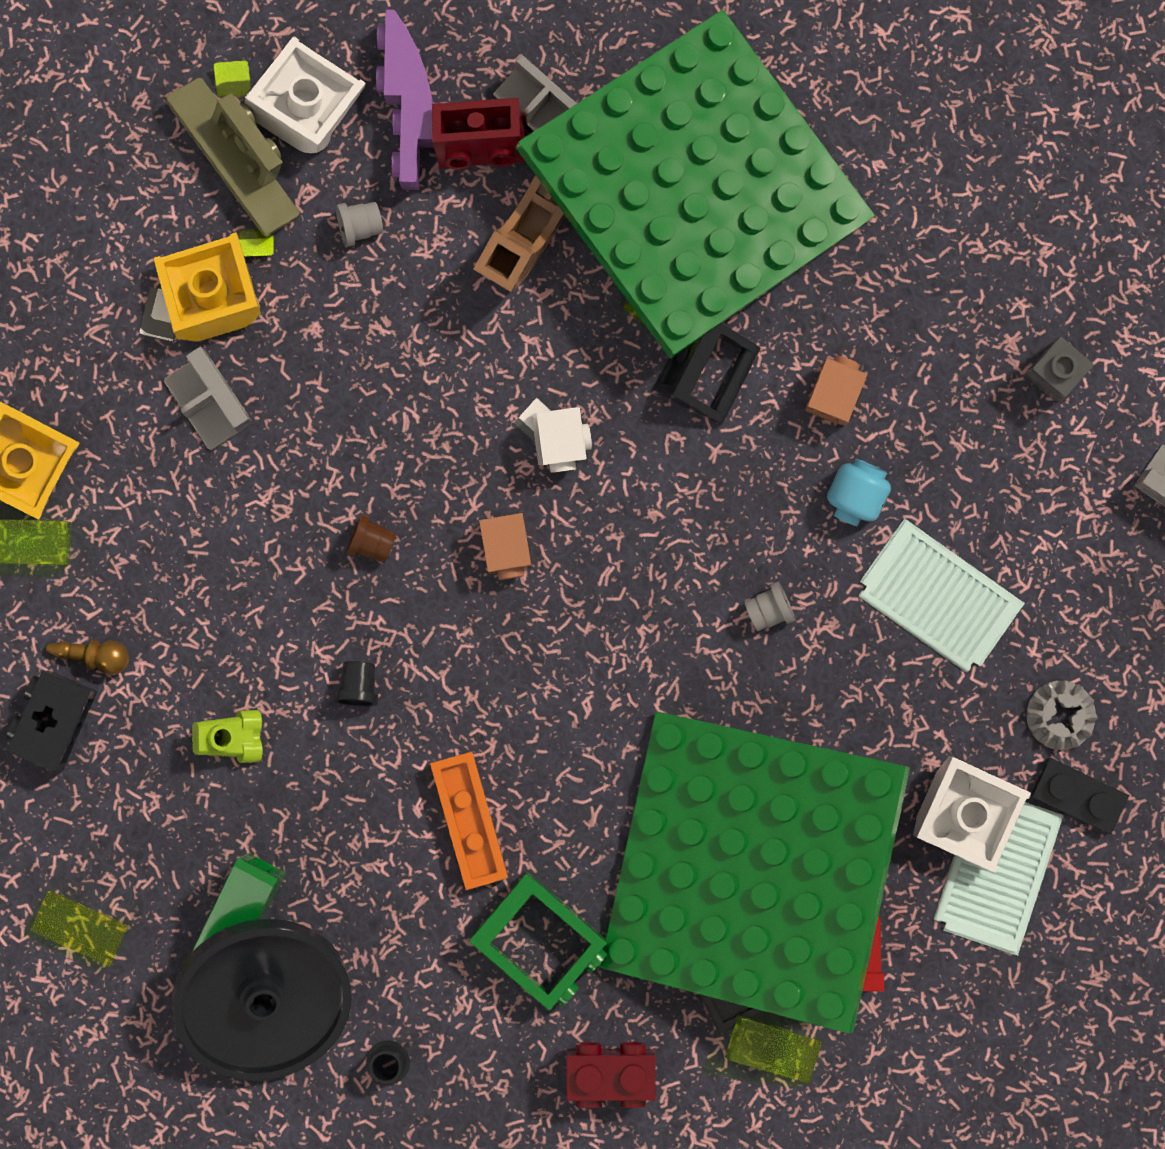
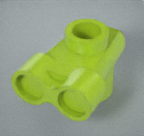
(238, 733)

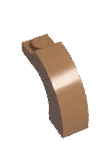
(522, 239)

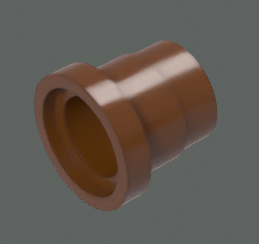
(370, 540)

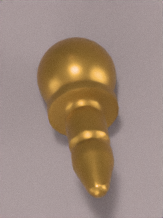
(109, 657)

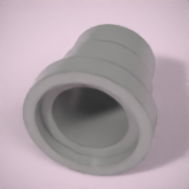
(359, 221)
(770, 608)

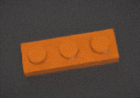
(469, 820)

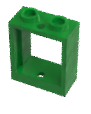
(504, 912)

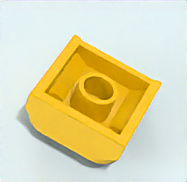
(208, 289)
(30, 460)

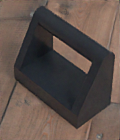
(685, 368)

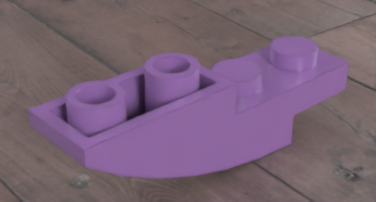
(405, 84)

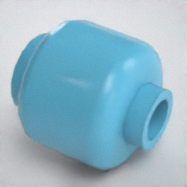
(859, 492)

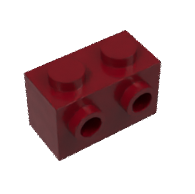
(477, 133)
(611, 1075)

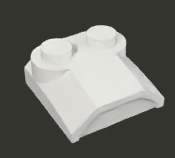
(303, 97)
(969, 813)

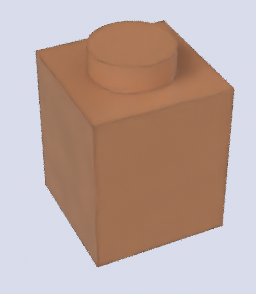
(836, 390)
(505, 546)

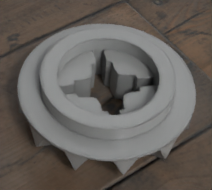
(1042, 708)

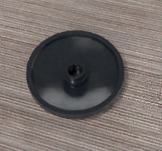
(261, 1000)

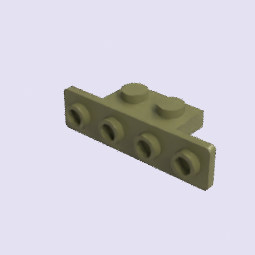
(237, 152)

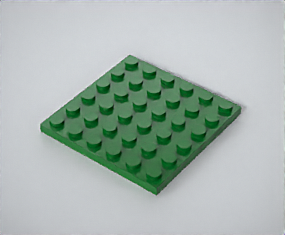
(695, 182)
(755, 870)

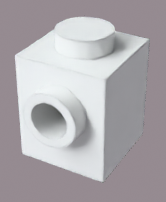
(561, 438)

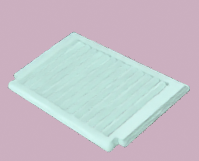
(938, 597)
(999, 905)

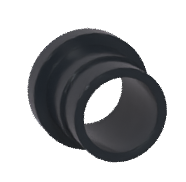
(357, 685)
(396, 1050)

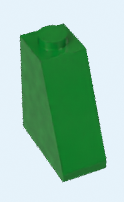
(244, 896)

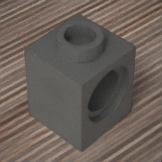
(1059, 369)

